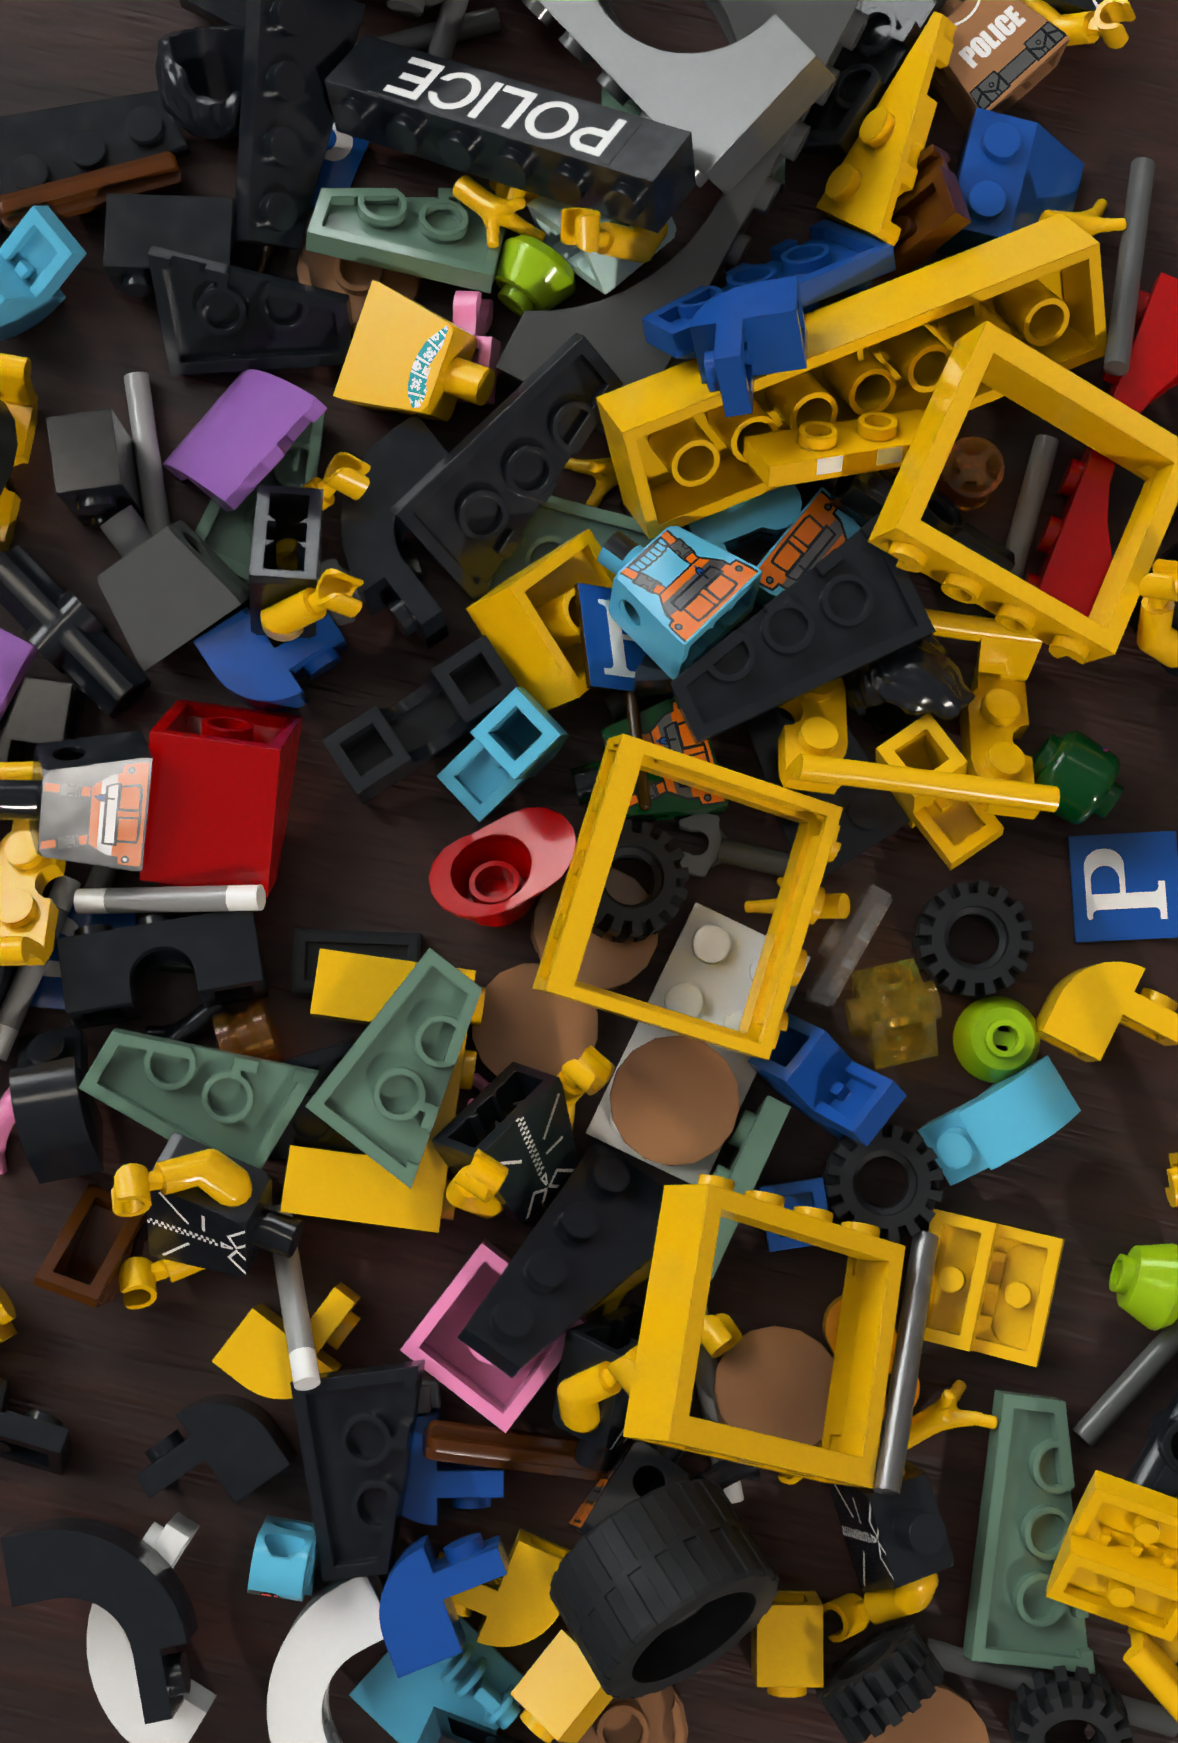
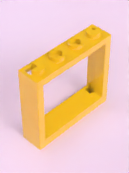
(1079, 410)
(796, 906)
(675, 1322)

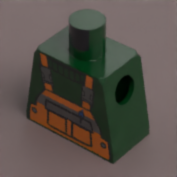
(669, 799)

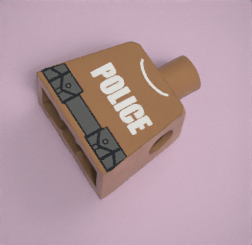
(996, 55)

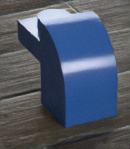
(748, 335)
(264, 674)
(826, 1083)
(431, 1480)
(417, 1602)

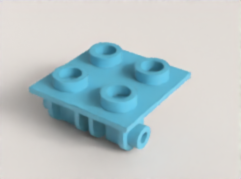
(466, 1685)

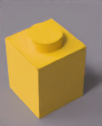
(789, 1645)
(560, 1693)

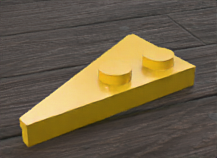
(890, 141)

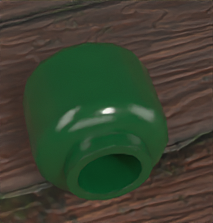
(1083, 774)

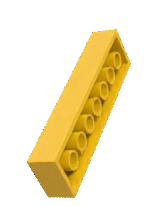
(864, 354)

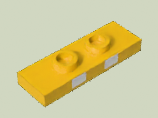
(832, 449)

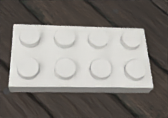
(704, 979)

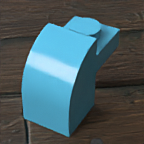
(33, 268)
(506, 751)
(1001, 1122)

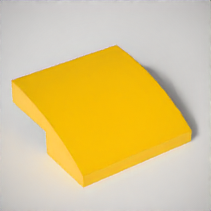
(991, 1287)
(1121, 1557)

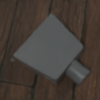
(165, 585)

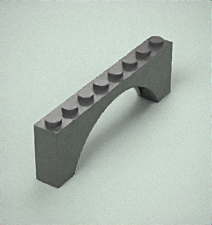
(721, 242)

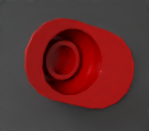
(503, 866)

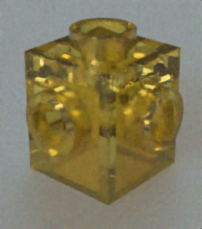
(894, 1013)

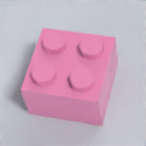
(462, 1368)

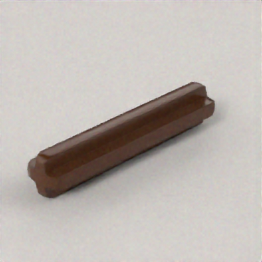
(89, 190)
(510, 1450)

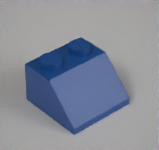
(1009, 177)

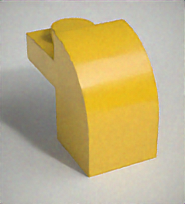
(950, 826)
(1093, 1001)
(258, 1347)
(519, 1603)

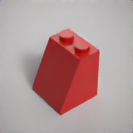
(219, 795)

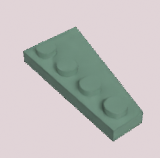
(1018, 1539)

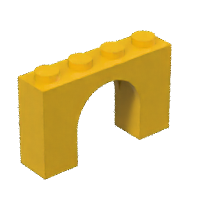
(352, 1184)

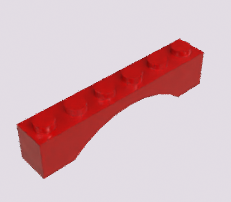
(1079, 540)

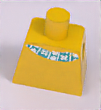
(410, 360)

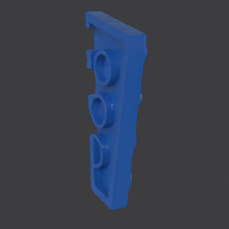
(825, 265)

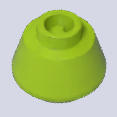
(532, 275)
(978, 1035)
(1148, 1284)

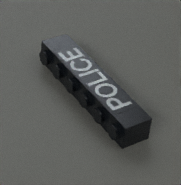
(513, 132)

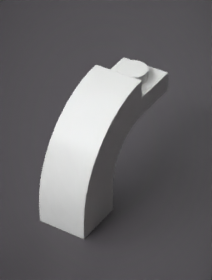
(324, 1635)
(113, 1662)

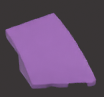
(243, 436)

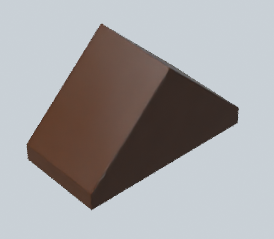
(90, 1250)

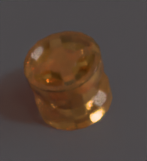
(977, 461)
(249, 1032)

